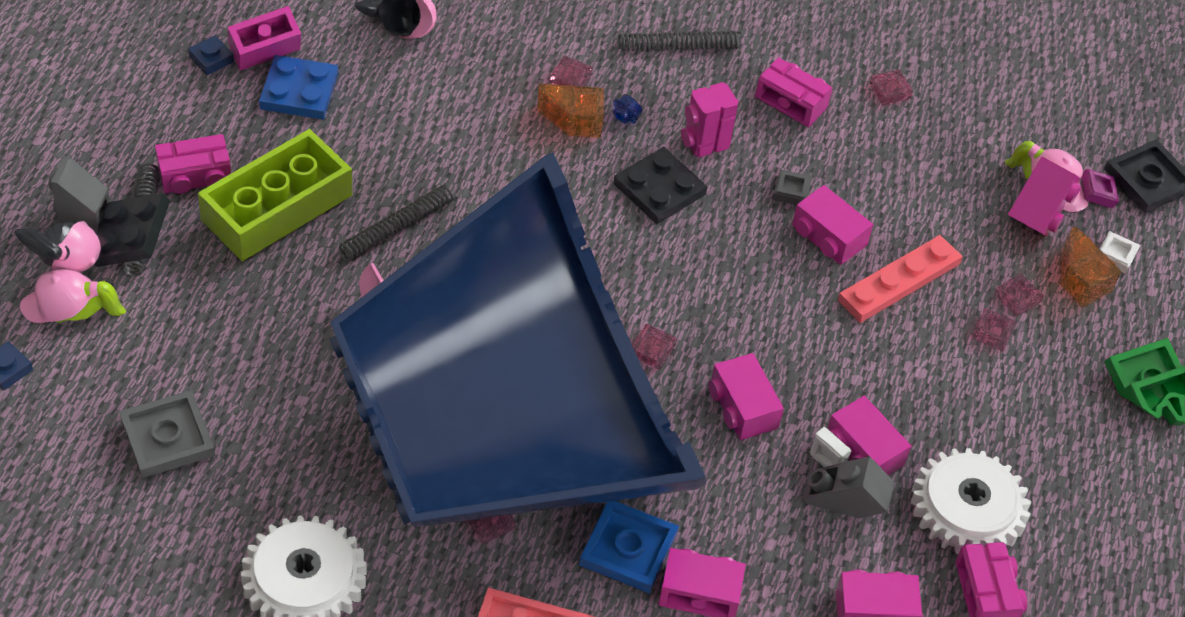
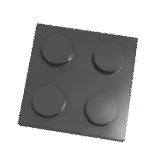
(167, 433)

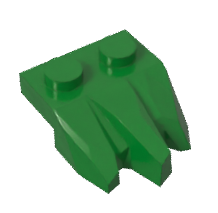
(1151, 380)

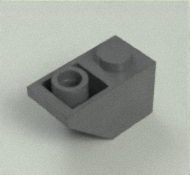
(77, 194)
(850, 488)

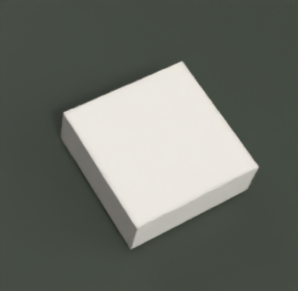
(1119, 250)
(828, 448)

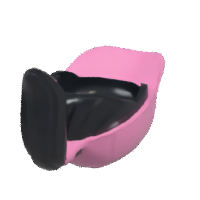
(402, 17)
(63, 245)

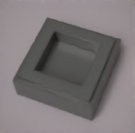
(791, 187)

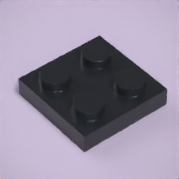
(1148, 175)
(660, 185)
(131, 228)

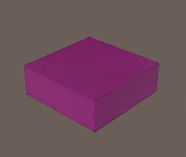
(1099, 188)

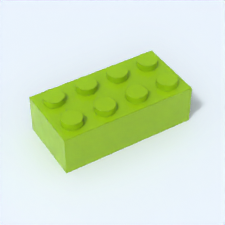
(275, 194)

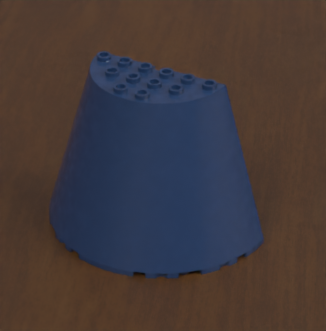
(506, 370)

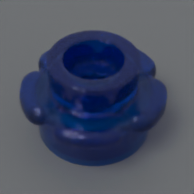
(627, 109)

